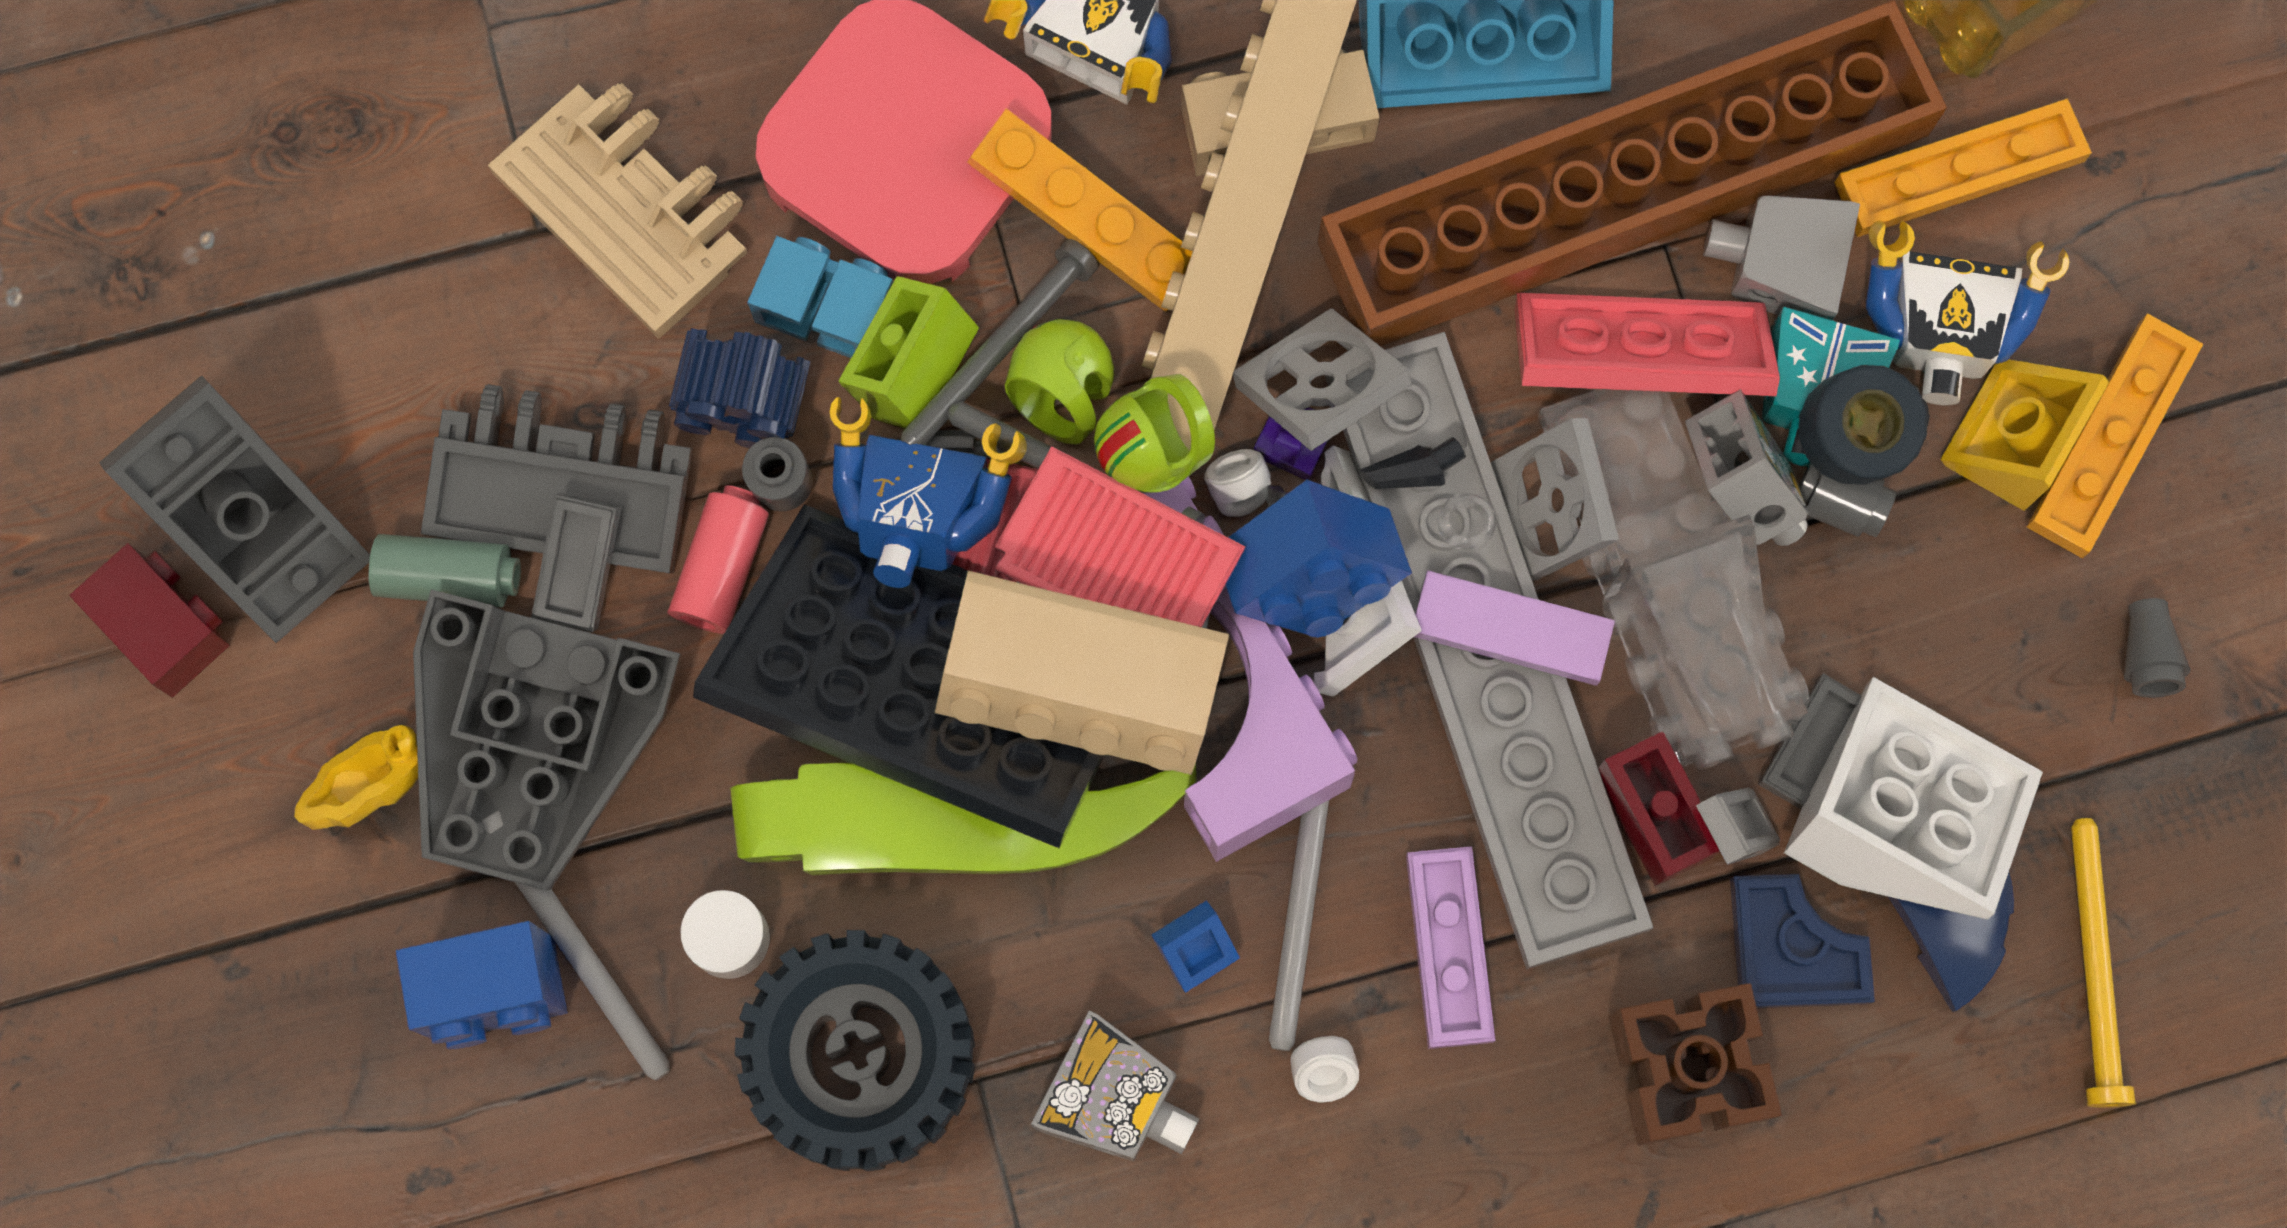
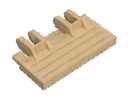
(619, 216)

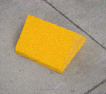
(2023, 428)

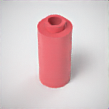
(719, 560)

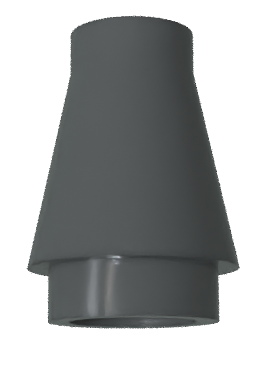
(2154, 652)

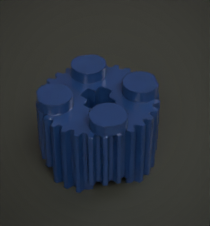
(737, 387)

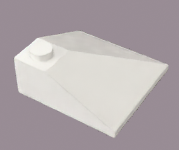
(1915, 808)

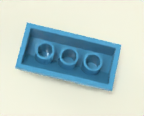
(1485, 49)

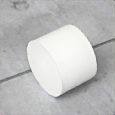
(725, 934)

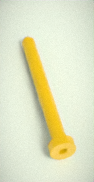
(2098, 970)

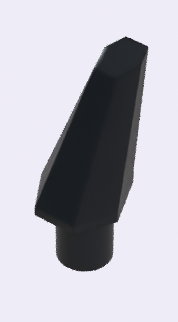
(1414, 467)

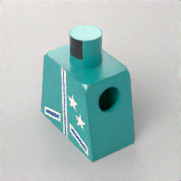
(1808, 353)

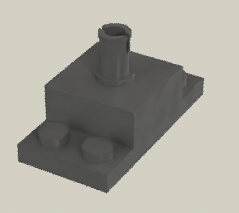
(236, 509)

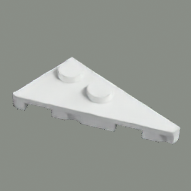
(1377, 627)

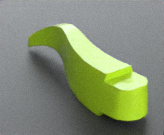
(865, 823)

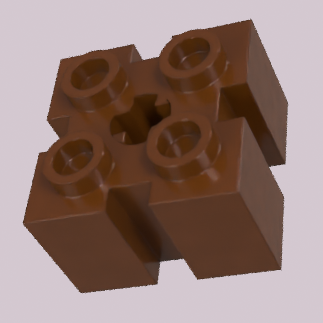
(1717, 1029)

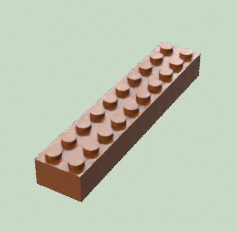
(1630, 175)

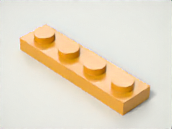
(1965, 166)
(1080, 206)
(2115, 436)

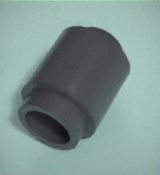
(788, 489)
(1846, 506)

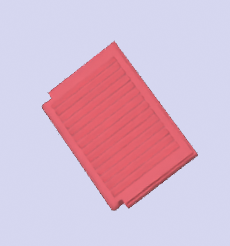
(1113, 545)

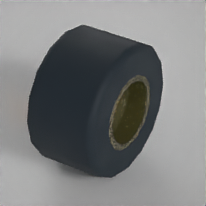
(1885, 415)

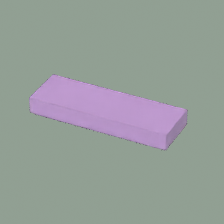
(1513, 628)
(1450, 947)

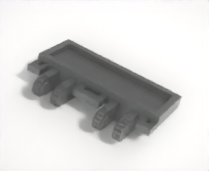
(509, 492)

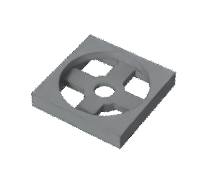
(1347, 406)
(1587, 487)

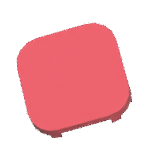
(882, 137)

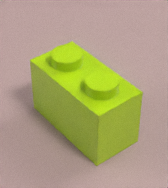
(908, 351)

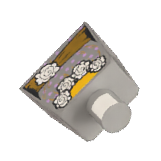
(1758, 488)
(1112, 1096)

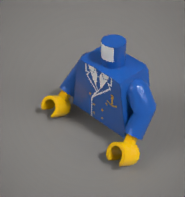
(917, 499)

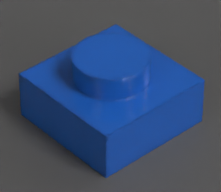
(1195, 946)

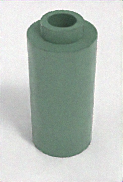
(468, 569)

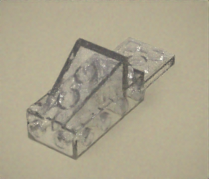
(1683, 585)

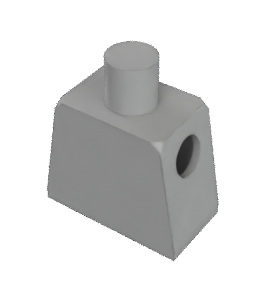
(1788, 253)

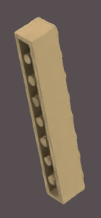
(1247, 199)

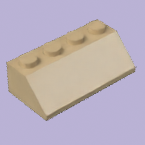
(1081, 673)

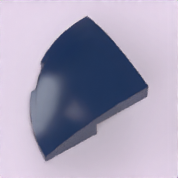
(1957, 947)

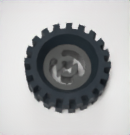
(832, 985)

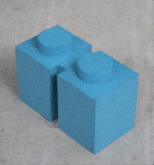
(810, 292)

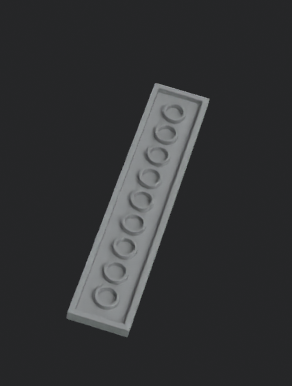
(1506, 723)

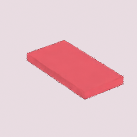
(1645, 344)

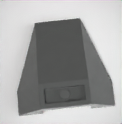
(526, 727)

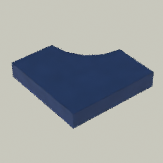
(1793, 952)

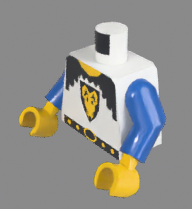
(1094, 41)
(1953, 312)

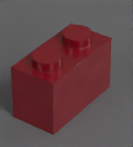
(150, 619)
(1658, 808)

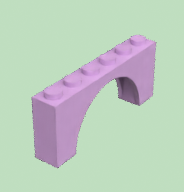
(1285, 750)

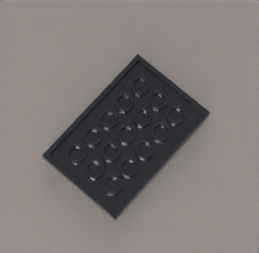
(860, 675)

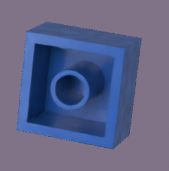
(1315, 560)
(482, 984)

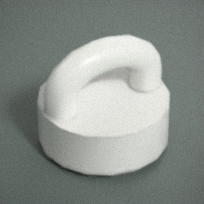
(1238, 482)
(1324, 1068)

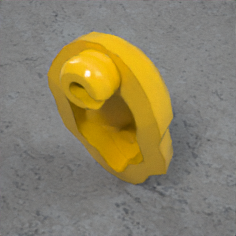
(361, 779)

